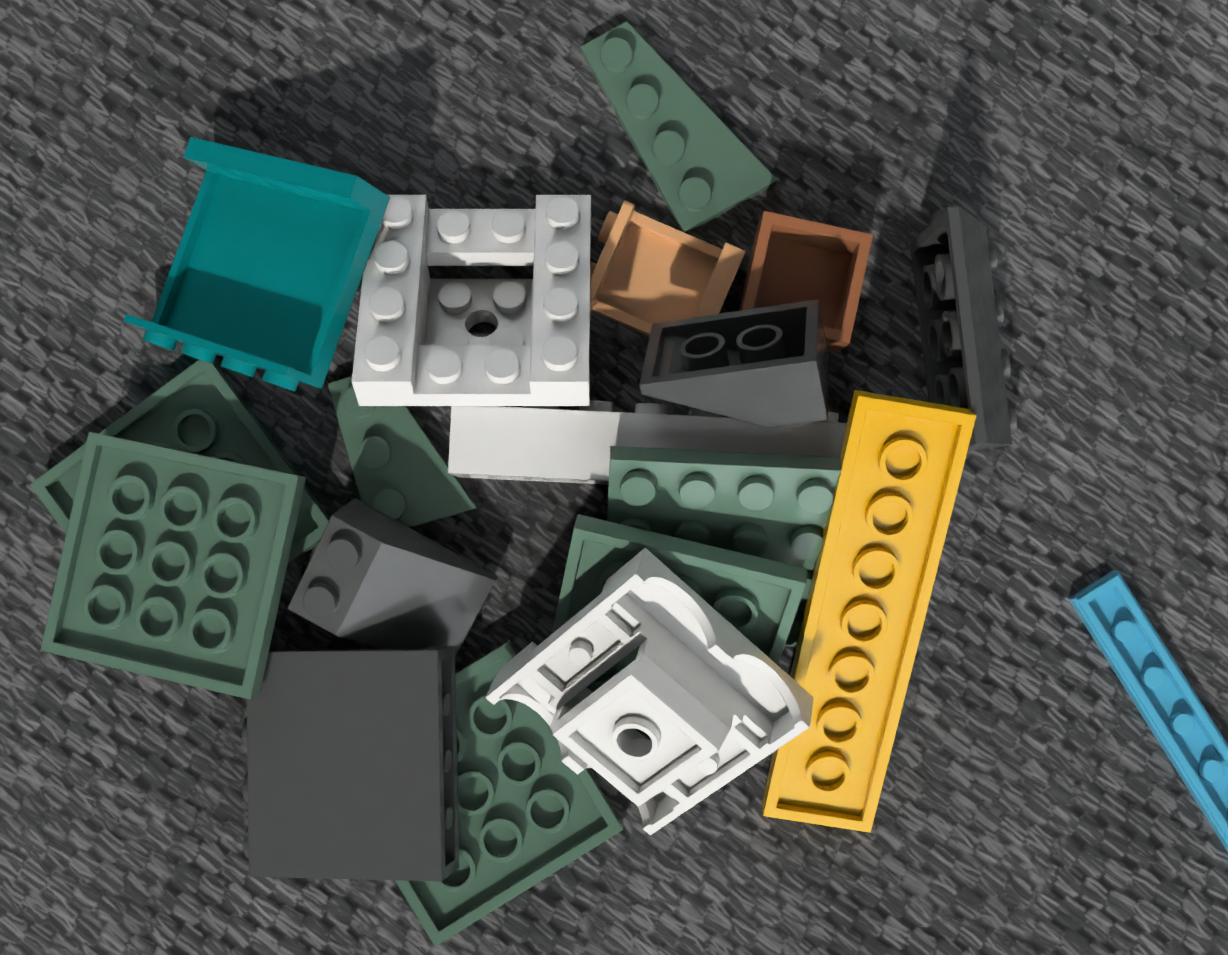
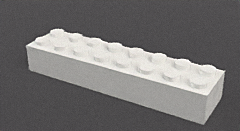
(576, 444)

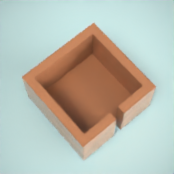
(807, 262)

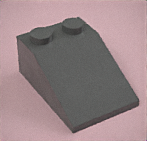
(744, 364)
(389, 584)

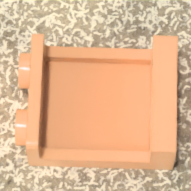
(657, 272)

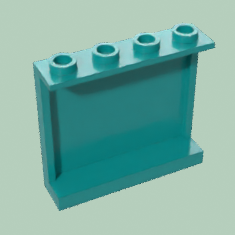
(266, 265)

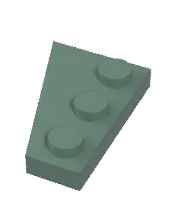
(396, 461)

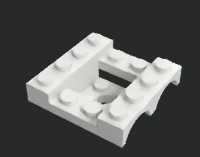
(416, 328)
(693, 689)

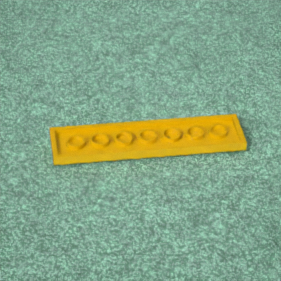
(868, 605)

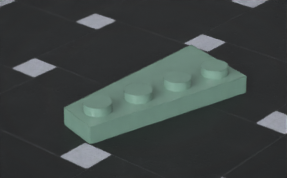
(678, 137)

